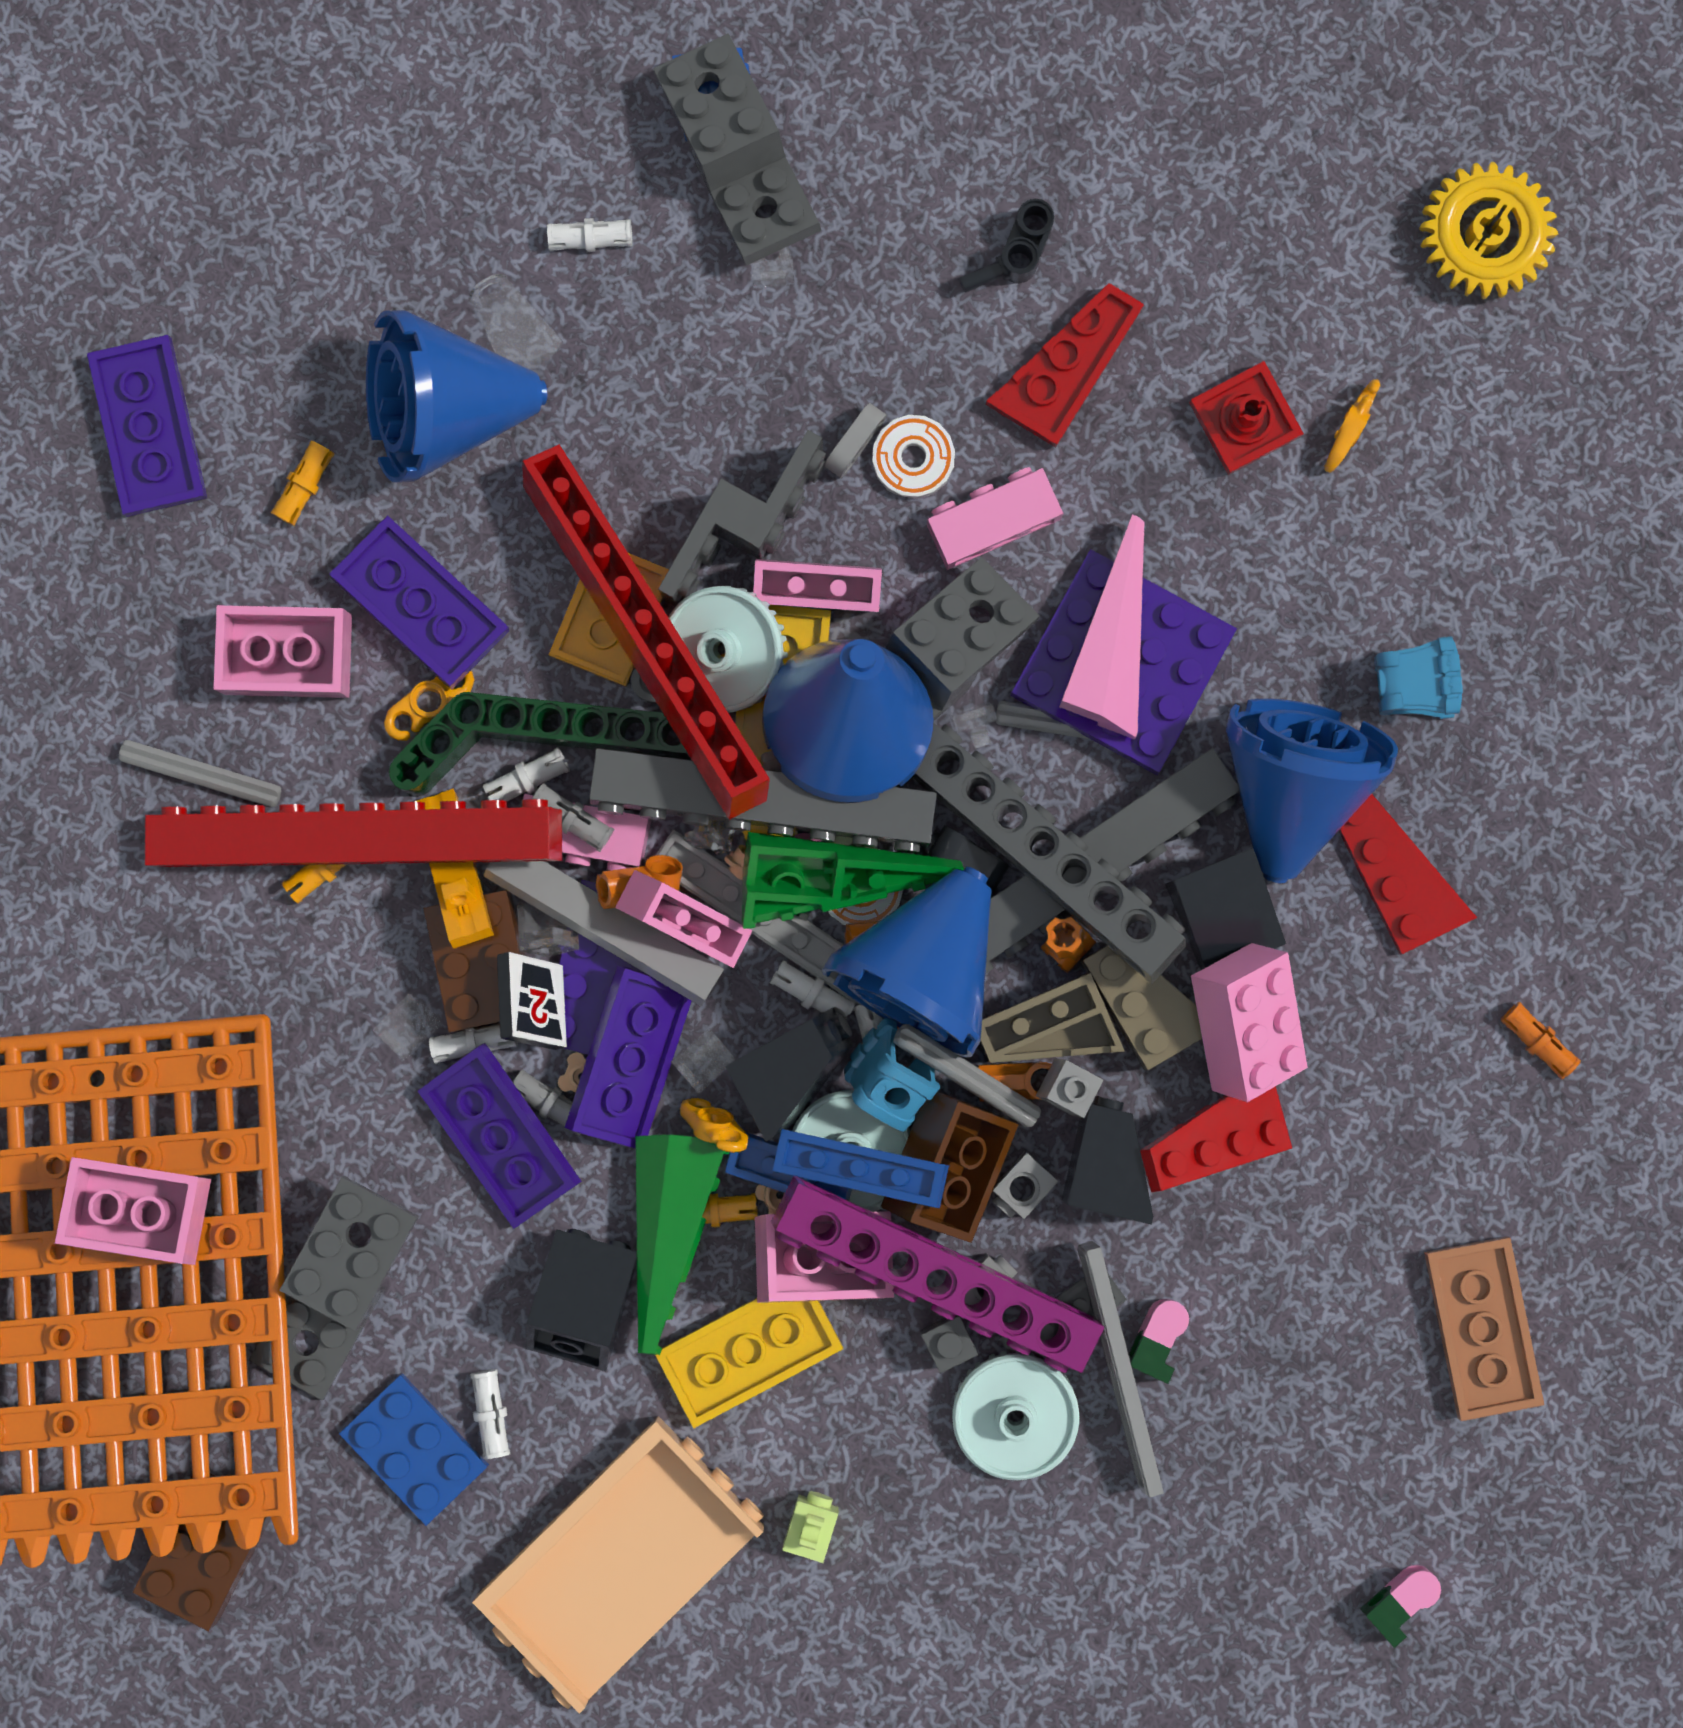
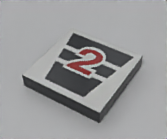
(531, 1001)

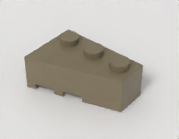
(1151, 1016)
(1051, 1024)

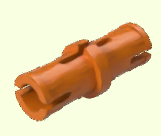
(1540, 1040)

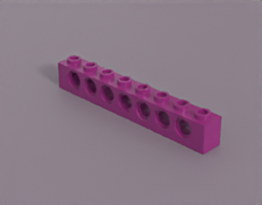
(1067, 1349)

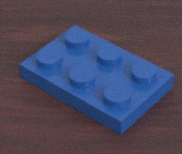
(414, 1449)

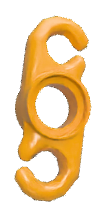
(1353, 425)
(409, 707)
(714, 1125)

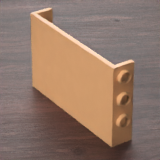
(618, 1563)

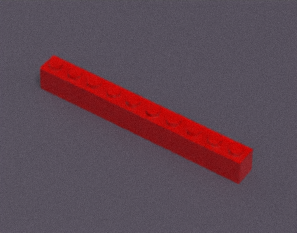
(645, 632)
(354, 837)

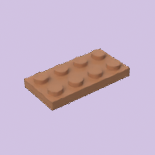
(1484, 1328)

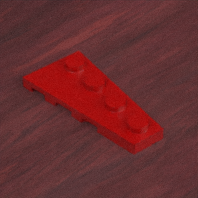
(1062, 374)
(1401, 880)
(1217, 1140)

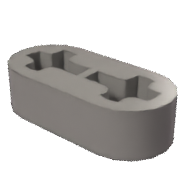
(855, 440)

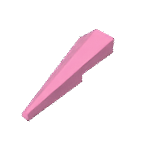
(1108, 666)

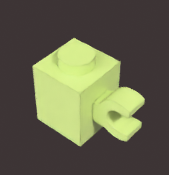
(811, 1526)

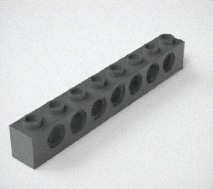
(1146, 955)

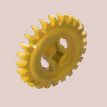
(1466, 262)

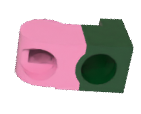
(1156, 1336)
(1400, 1600)

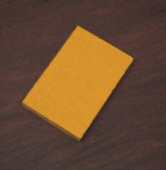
(588, 640)

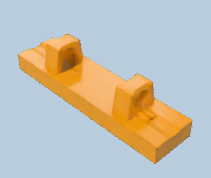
(459, 892)

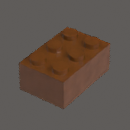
(470, 971)
(974, 1148)
(194, 1582)

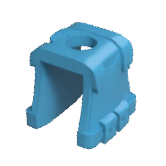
(1420, 680)
(875, 1072)

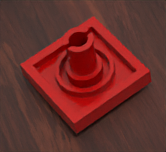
(1246, 418)

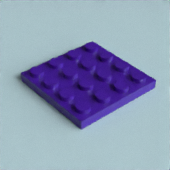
(1176, 663)

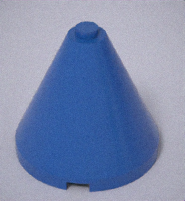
(439, 395)
(847, 720)
(1301, 777)
(925, 962)

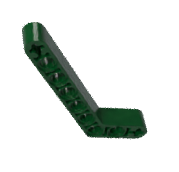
(528, 729)

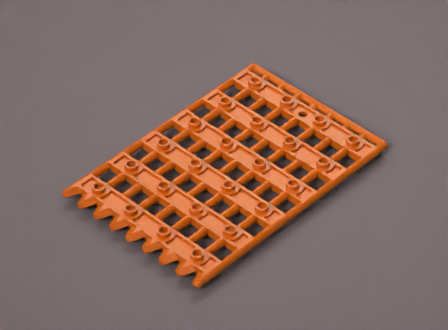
(158, 1504)

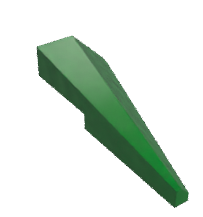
(806, 875)
(671, 1196)

